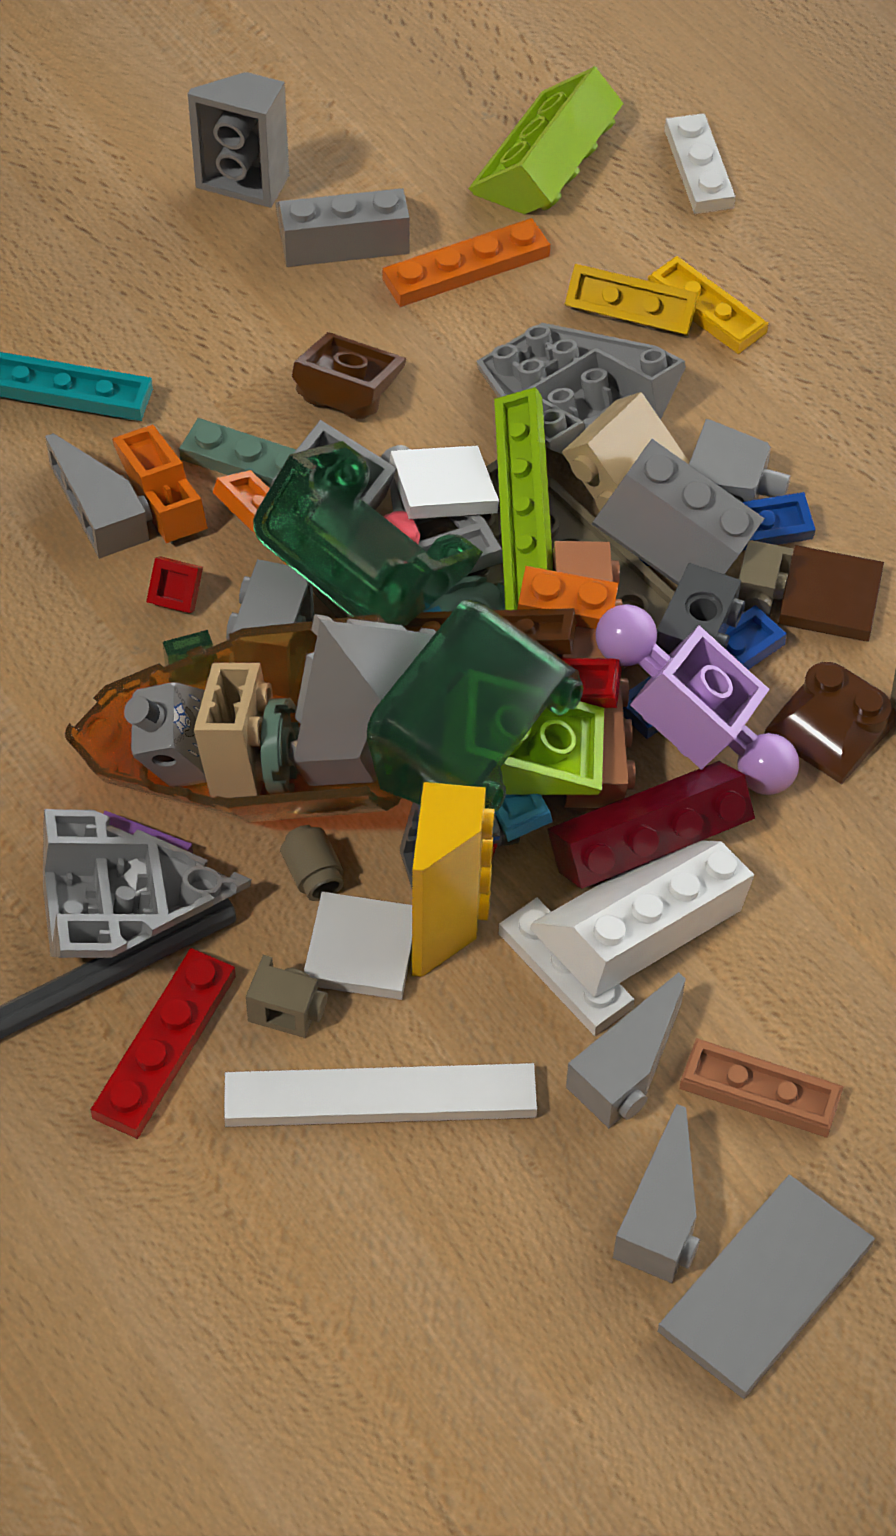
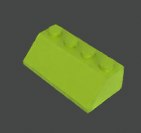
(549, 144)

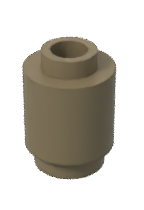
(312, 861)

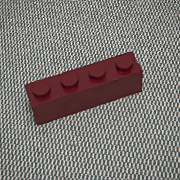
(651, 824)

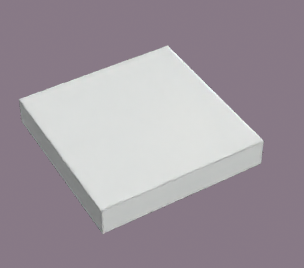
(444, 482)
(361, 945)

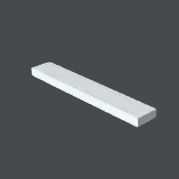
(380, 1095)

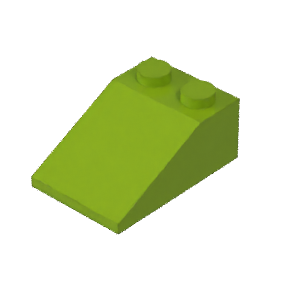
(559, 755)

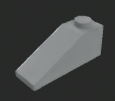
(100, 498)
(620, 1065)
(663, 1211)

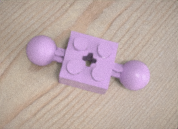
(699, 698)

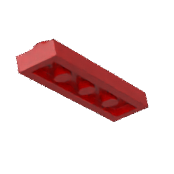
(163, 1043)

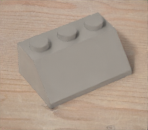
(240, 137)
(344, 227)
(676, 516)

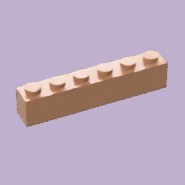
(618, 773)

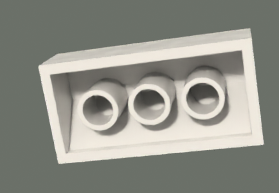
(644, 913)

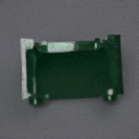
(348, 548)
(466, 705)

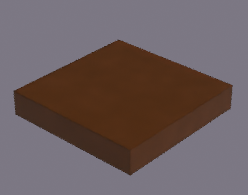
(831, 593)

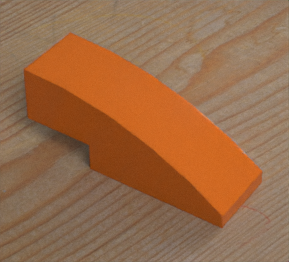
(162, 480)

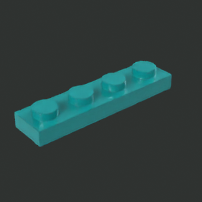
(74, 386)

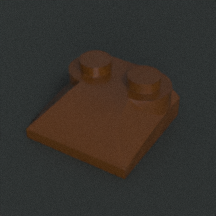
(345, 375)
(834, 720)

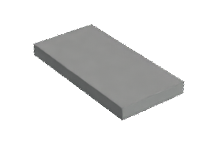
(765, 1286)

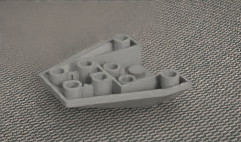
(580, 375)

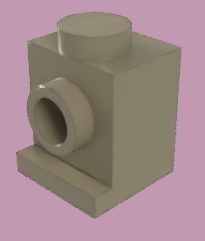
(764, 575)
(284, 999)

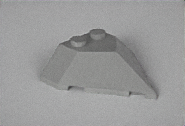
(339, 691)
(118, 887)

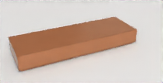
(761, 1087)

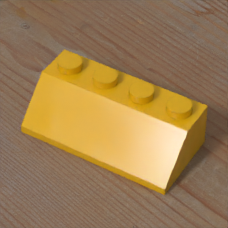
(449, 872)

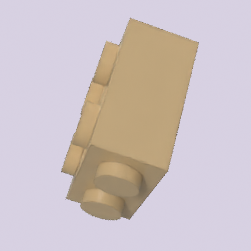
(613, 444)
(231, 729)

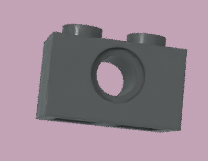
(701, 600)

